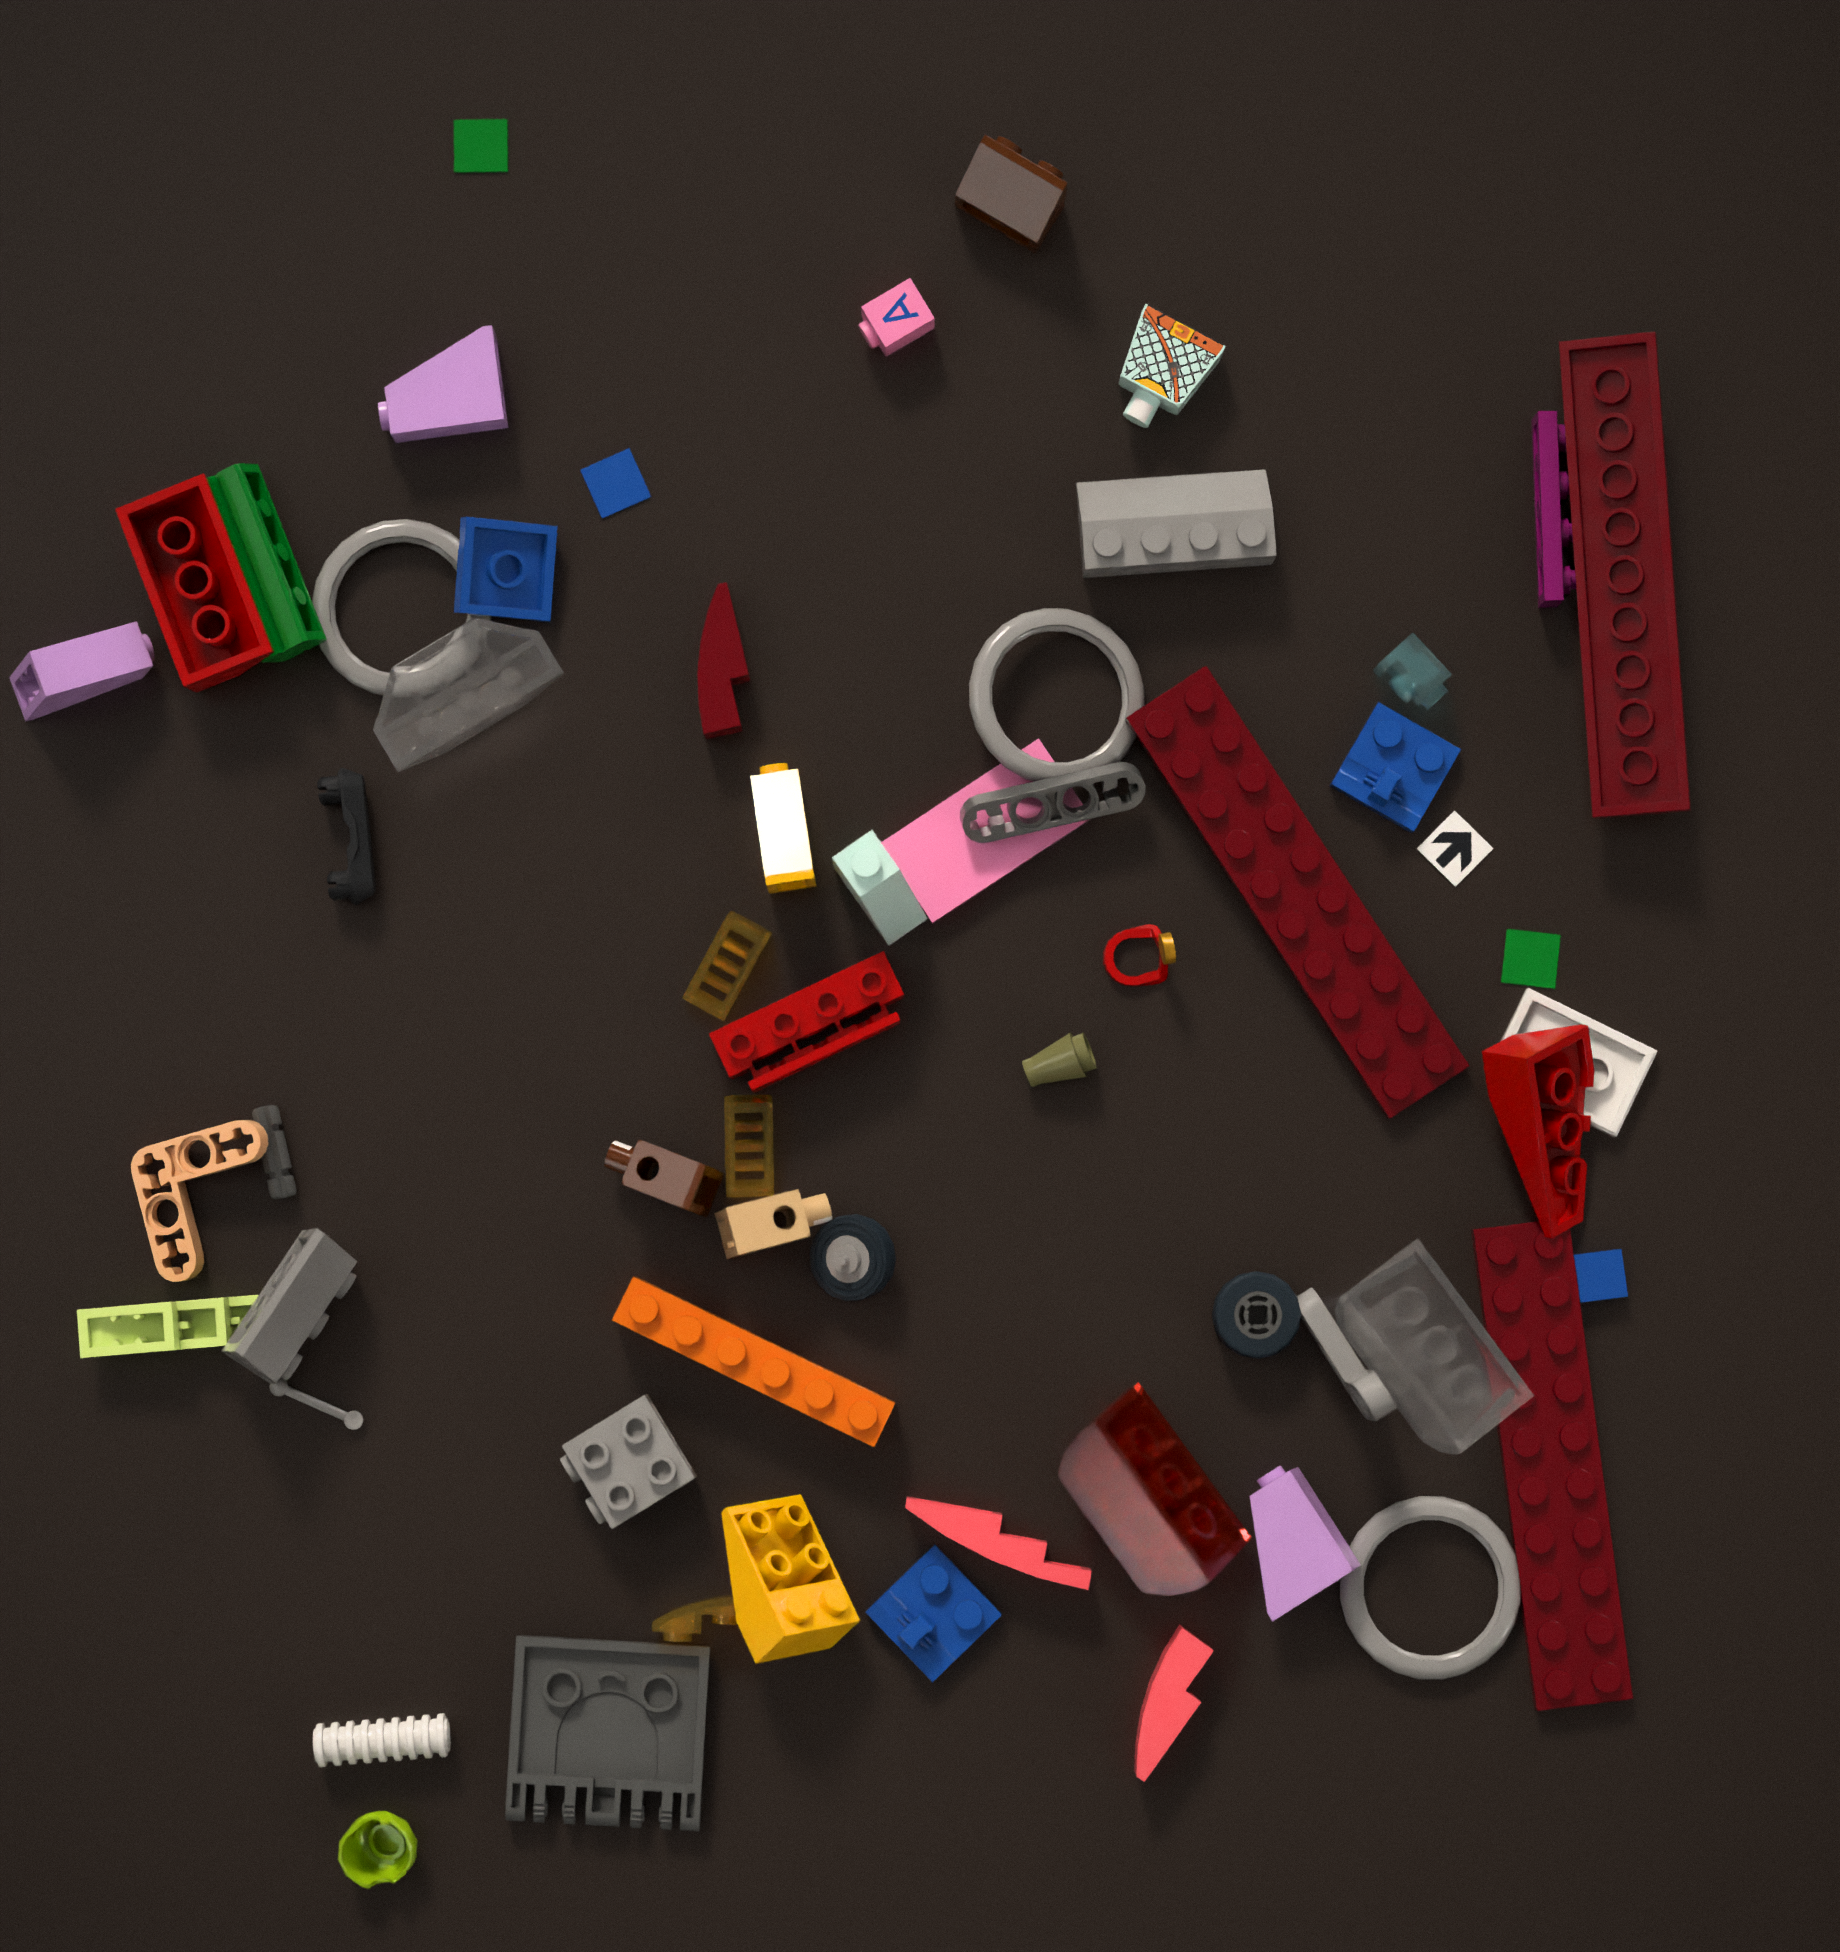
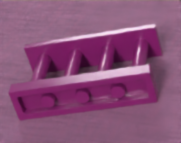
(1550, 530)

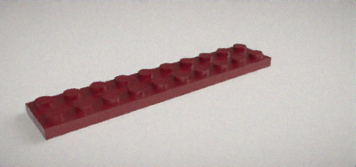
(1624, 576)
(1297, 892)
(1554, 1470)

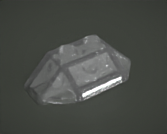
(460, 689)

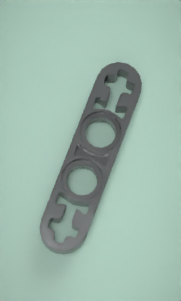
(1051, 793)

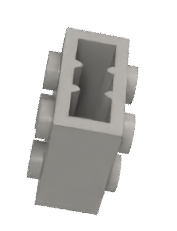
(627, 1462)

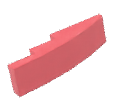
(981, 1533)

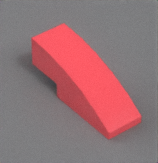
(1167, 1700)

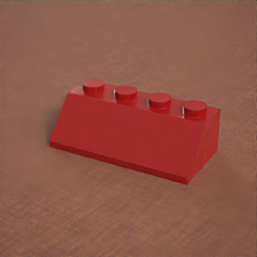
(195, 583)

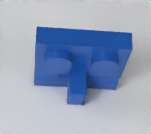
(505, 569)
(1395, 767)
(933, 1613)

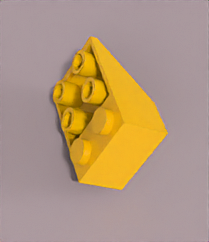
(784, 1580)

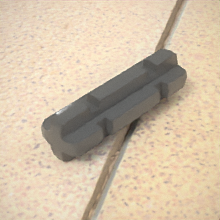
(276, 1158)

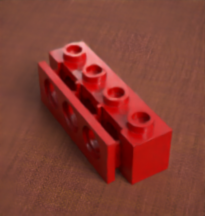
(807, 1014)

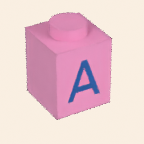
(896, 318)

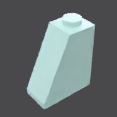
(879, 887)

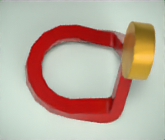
(1166, 956)

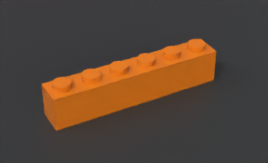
(753, 1361)

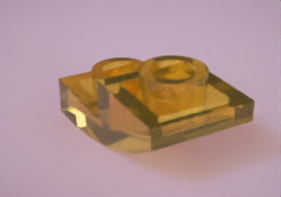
(688, 1618)

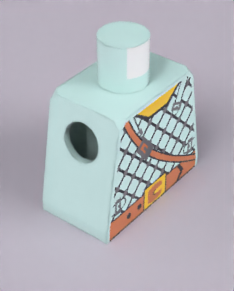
(1165, 365)

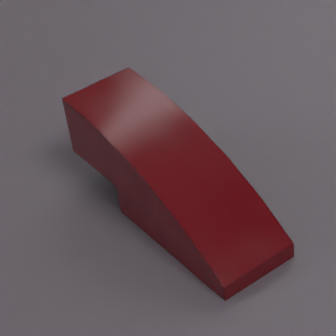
(720, 667)

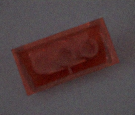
(1150, 1498)

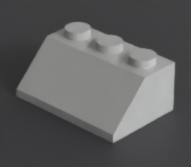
(291, 1306)

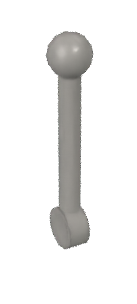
(352, 1419)

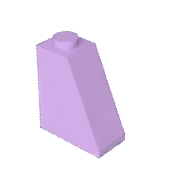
(448, 393)
(80, 669)
(1295, 1541)

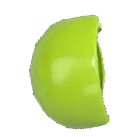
(377, 1849)

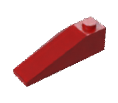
(1539, 1101)

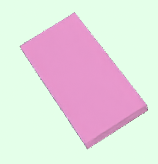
(951, 868)

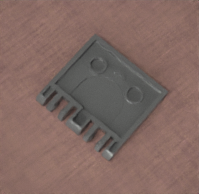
(609, 1723)

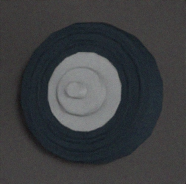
(852, 1257)

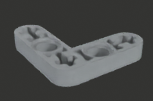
(1361, 1384)

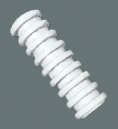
(381, 1740)

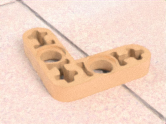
(178, 1171)

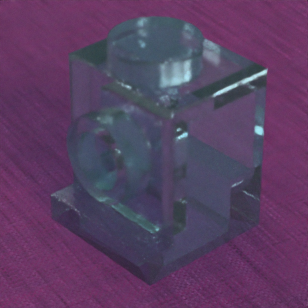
(1415, 672)

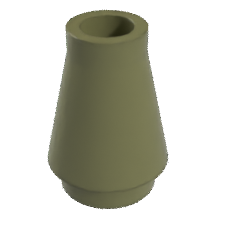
(1063, 1060)

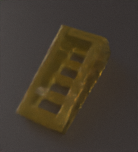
(745, 928)
(749, 1104)

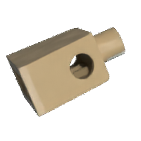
(751, 1225)

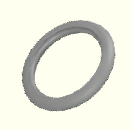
(334, 570)
(1059, 621)
(1506, 1609)

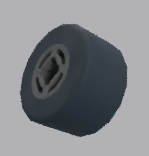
(1241, 1314)

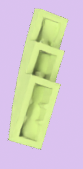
(160, 1326)

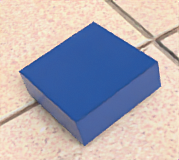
(1600, 1275)

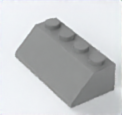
(1176, 523)

